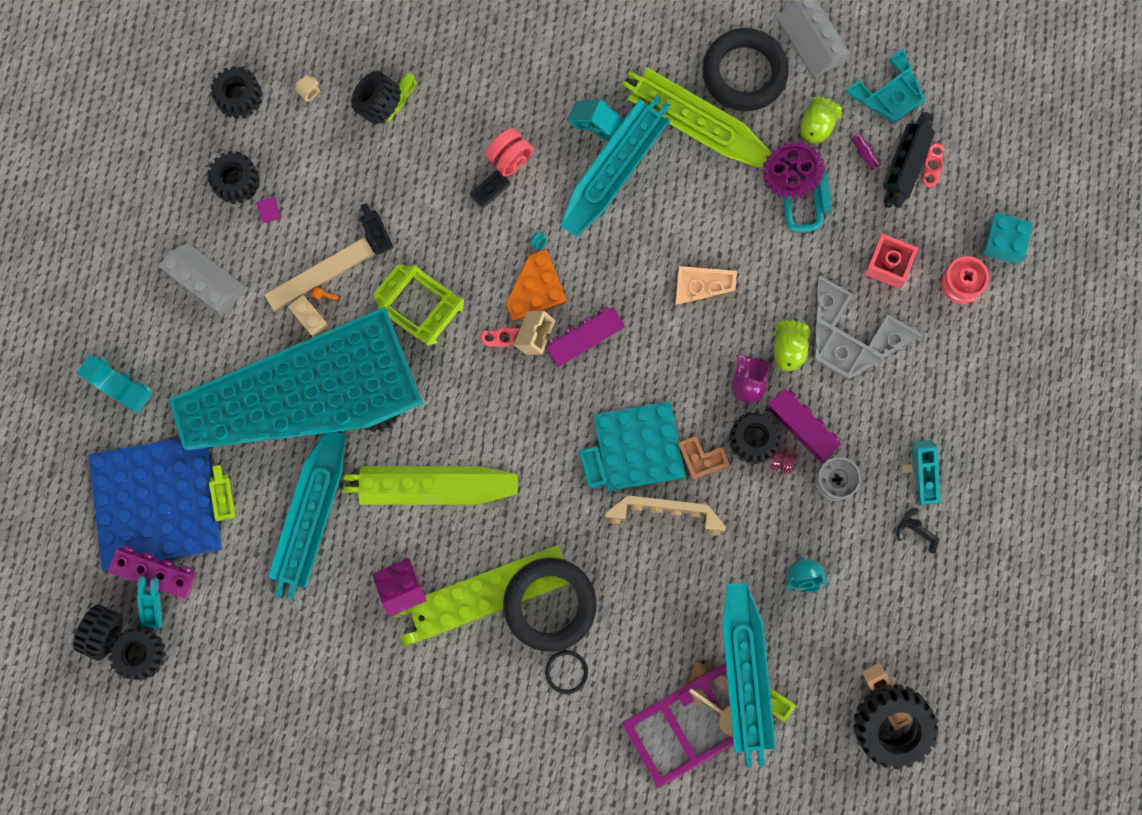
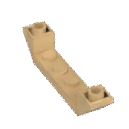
(712, 522)

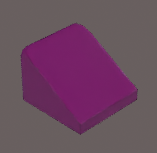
(268, 209)

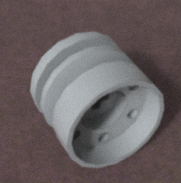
(843, 469)

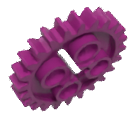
(781, 182)

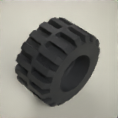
(375, 97)
(242, 104)
(235, 191)
(759, 421)
(97, 632)
(153, 657)

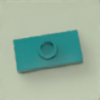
(592, 467)

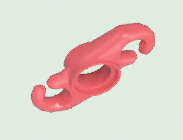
(930, 172)
(496, 342)

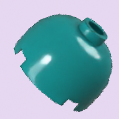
(805, 575)

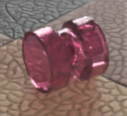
(783, 462)

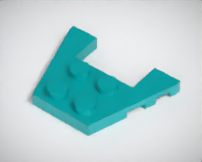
(896, 97)

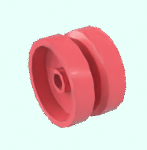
(509, 151)
(965, 280)

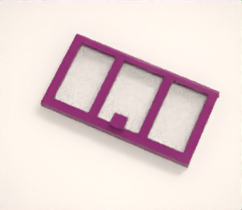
(681, 728)

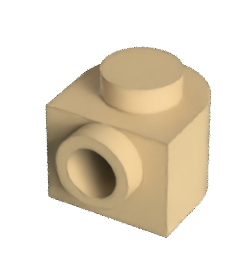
(307, 88)

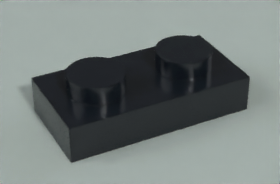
(489, 189)

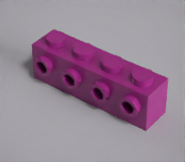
(585, 336)
(803, 425)
(171, 578)

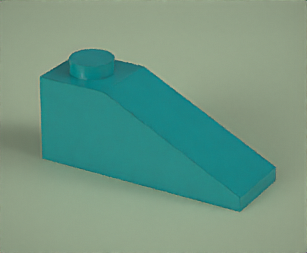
(926, 471)

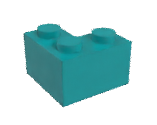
(595, 116)

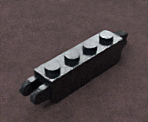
(908, 160)

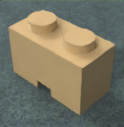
(308, 316)
(533, 332)

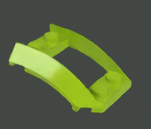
(437, 319)

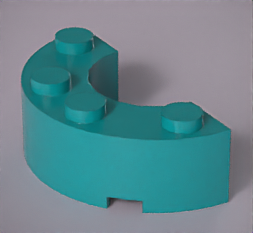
(115, 385)

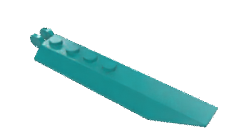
(614, 165)
(308, 514)
(747, 674)

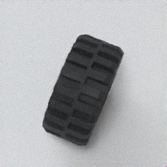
(906, 748)

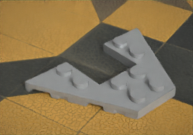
(843, 352)

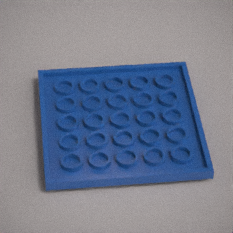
(154, 501)

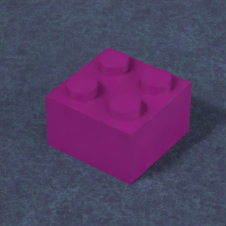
(399, 587)

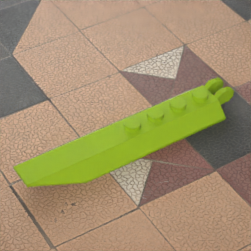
(699, 118)
(431, 485)

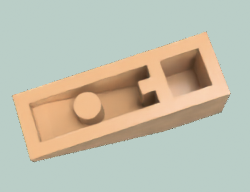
(878, 678)

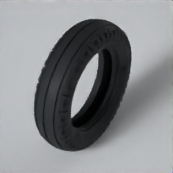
(751, 39)
(575, 630)

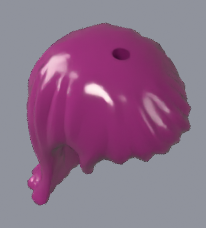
(750, 379)

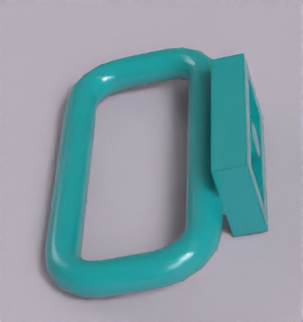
(822, 207)

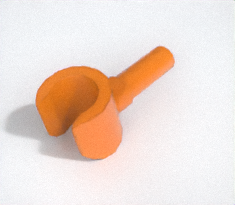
(318, 293)

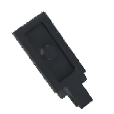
(375, 230)

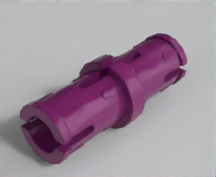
(865, 151)

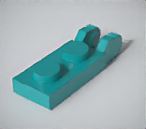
(149, 603)

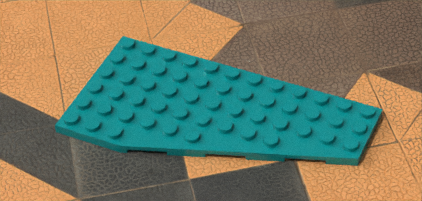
(315, 387)

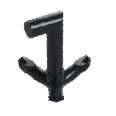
(915, 525)

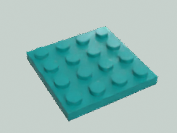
(639, 446)

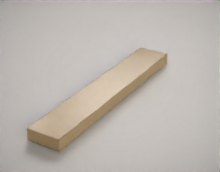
(319, 274)

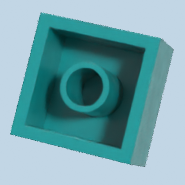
(1007, 238)

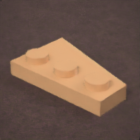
(703, 283)

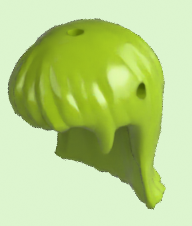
(819, 119)
(791, 344)

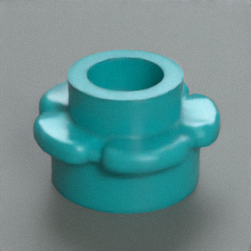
(535, 240)

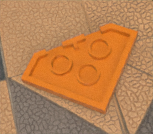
(536, 287)

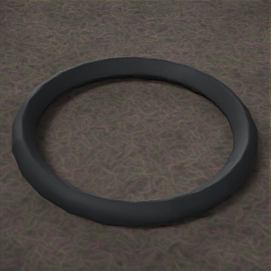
(548, 674)

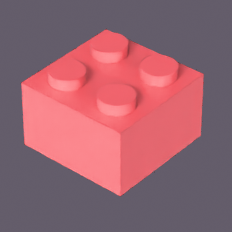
(891, 261)

